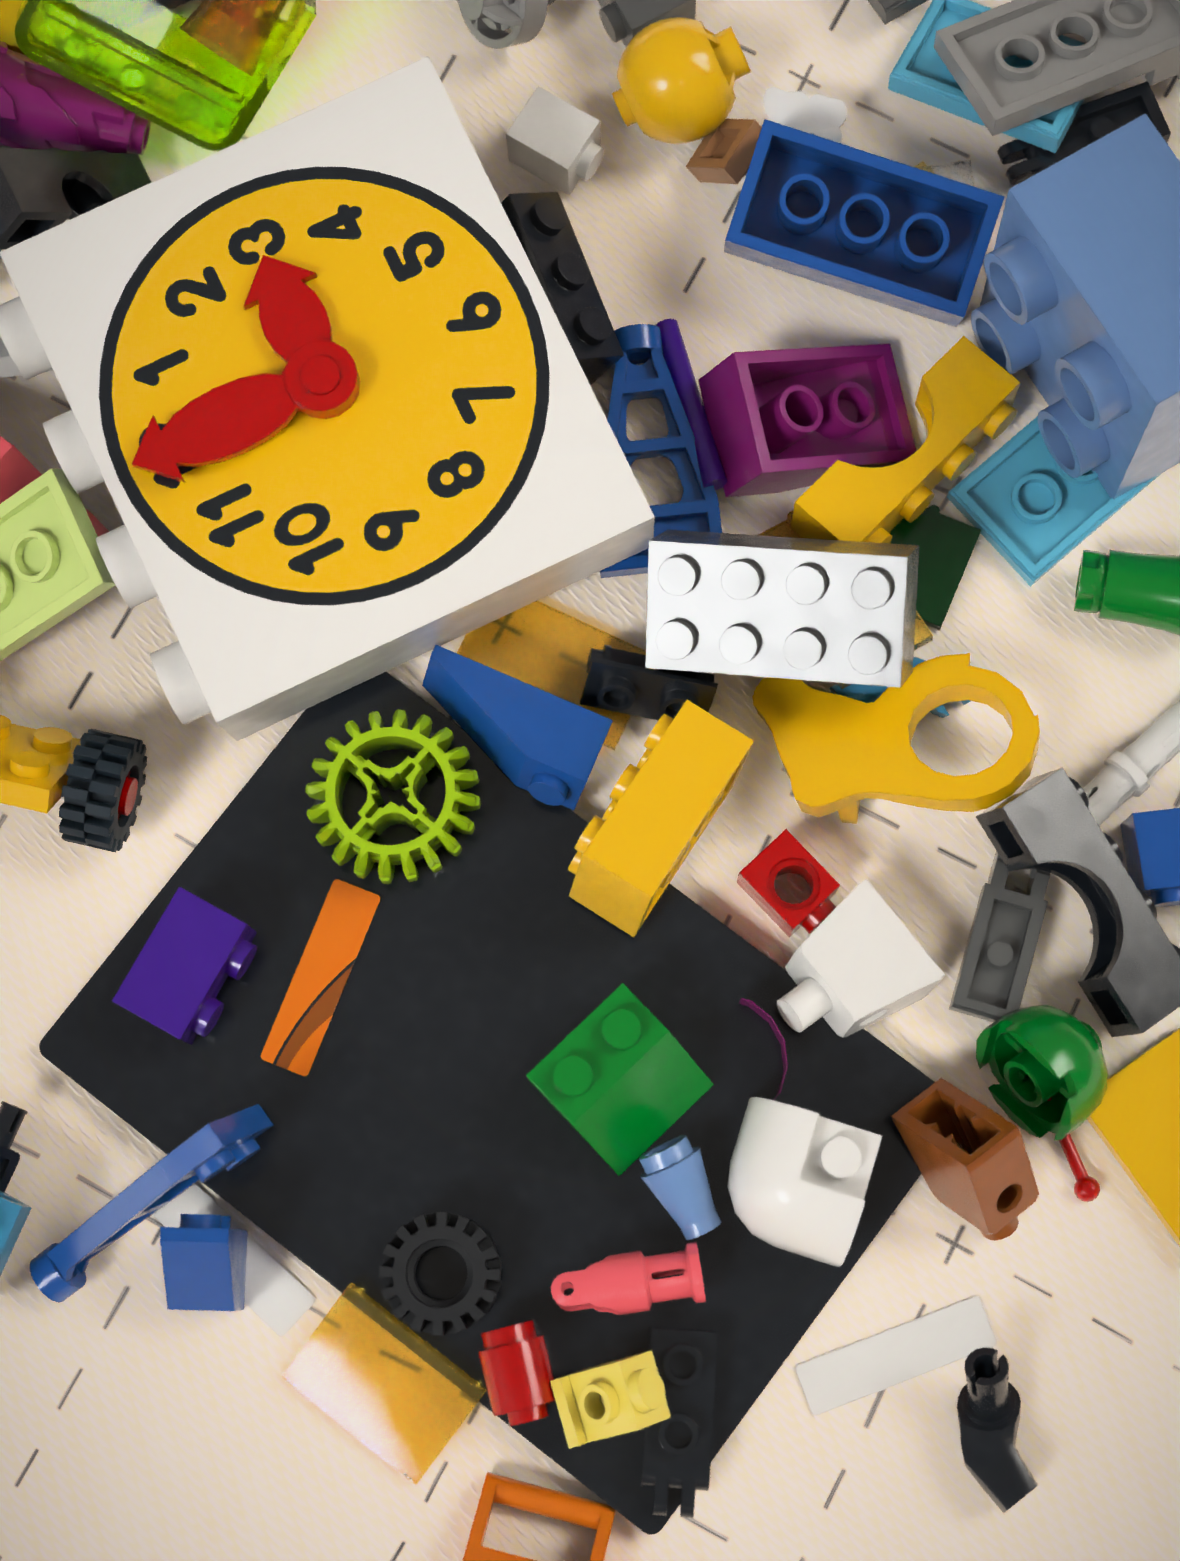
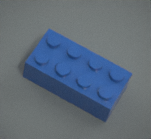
(862, 223)

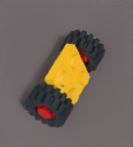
(94, 775)

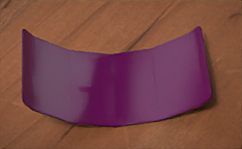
(769, 1019)

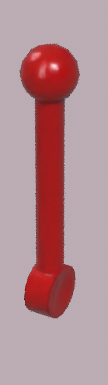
(1085, 1187)

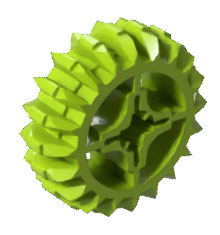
(374, 820)

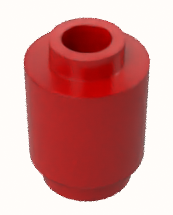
(517, 1372)

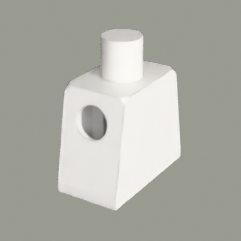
(857, 967)

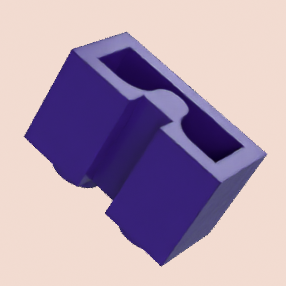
(186, 966)

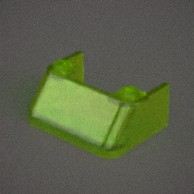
(153, 67)

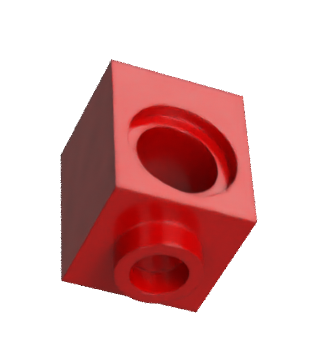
(783, 857)

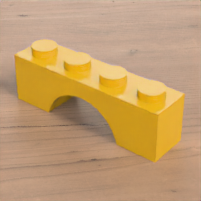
(959, 404)

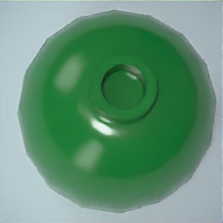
(1043, 1056)

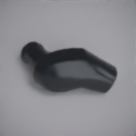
(989, 1428)

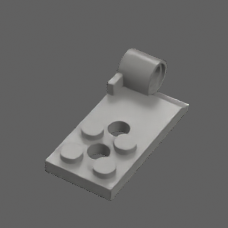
(1121, 44)

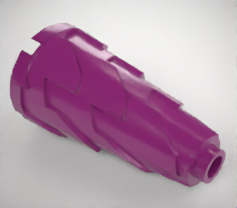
(54, 112)

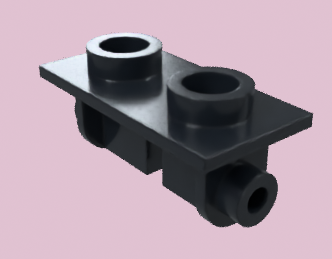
(624, 685)

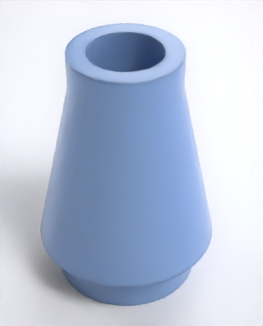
(681, 1185)

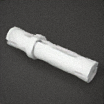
(1131, 769)

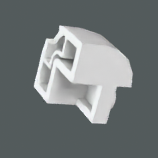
(800, 1179)

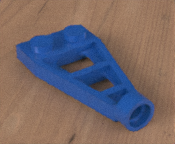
(699, 506)
(215, 1147)

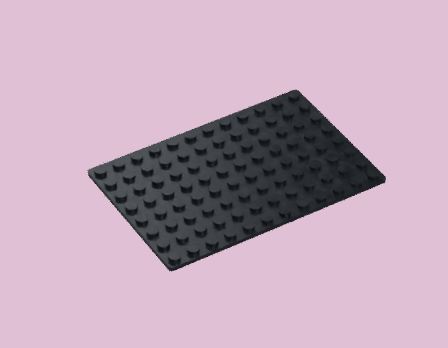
(427, 1086)

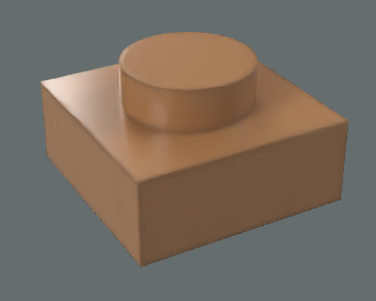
(725, 152)

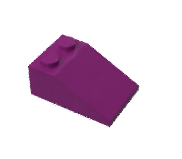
(799, 410)

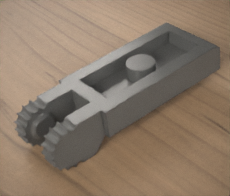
(1000, 945)

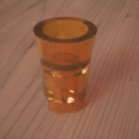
(235, 28)

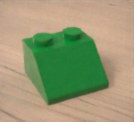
(620, 1079)

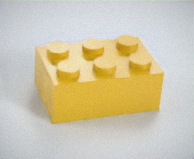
(656, 816)

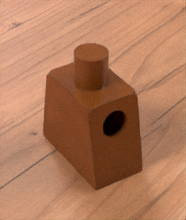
(986, 1177)

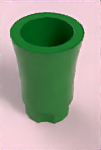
(1130, 588)

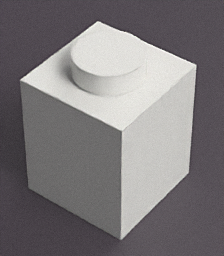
(555, 141)

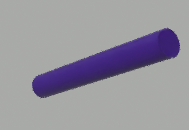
(680, 369)

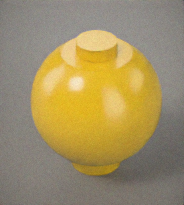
(679, 79)

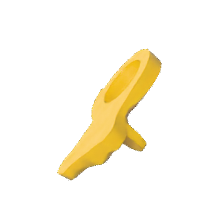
(860, 750)

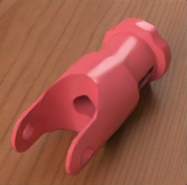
(628, 1283)

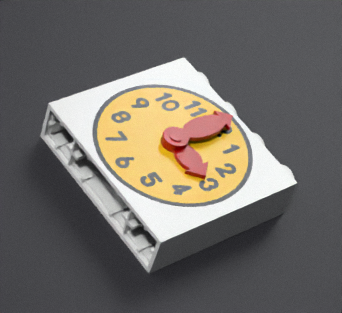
(321, 403)

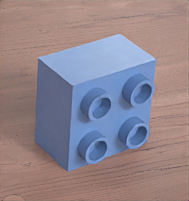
(1092, 304)

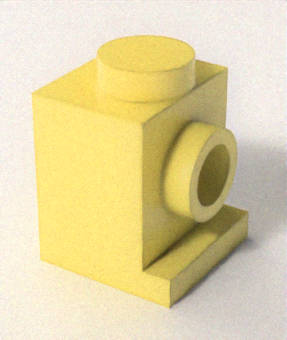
(610, 1399)

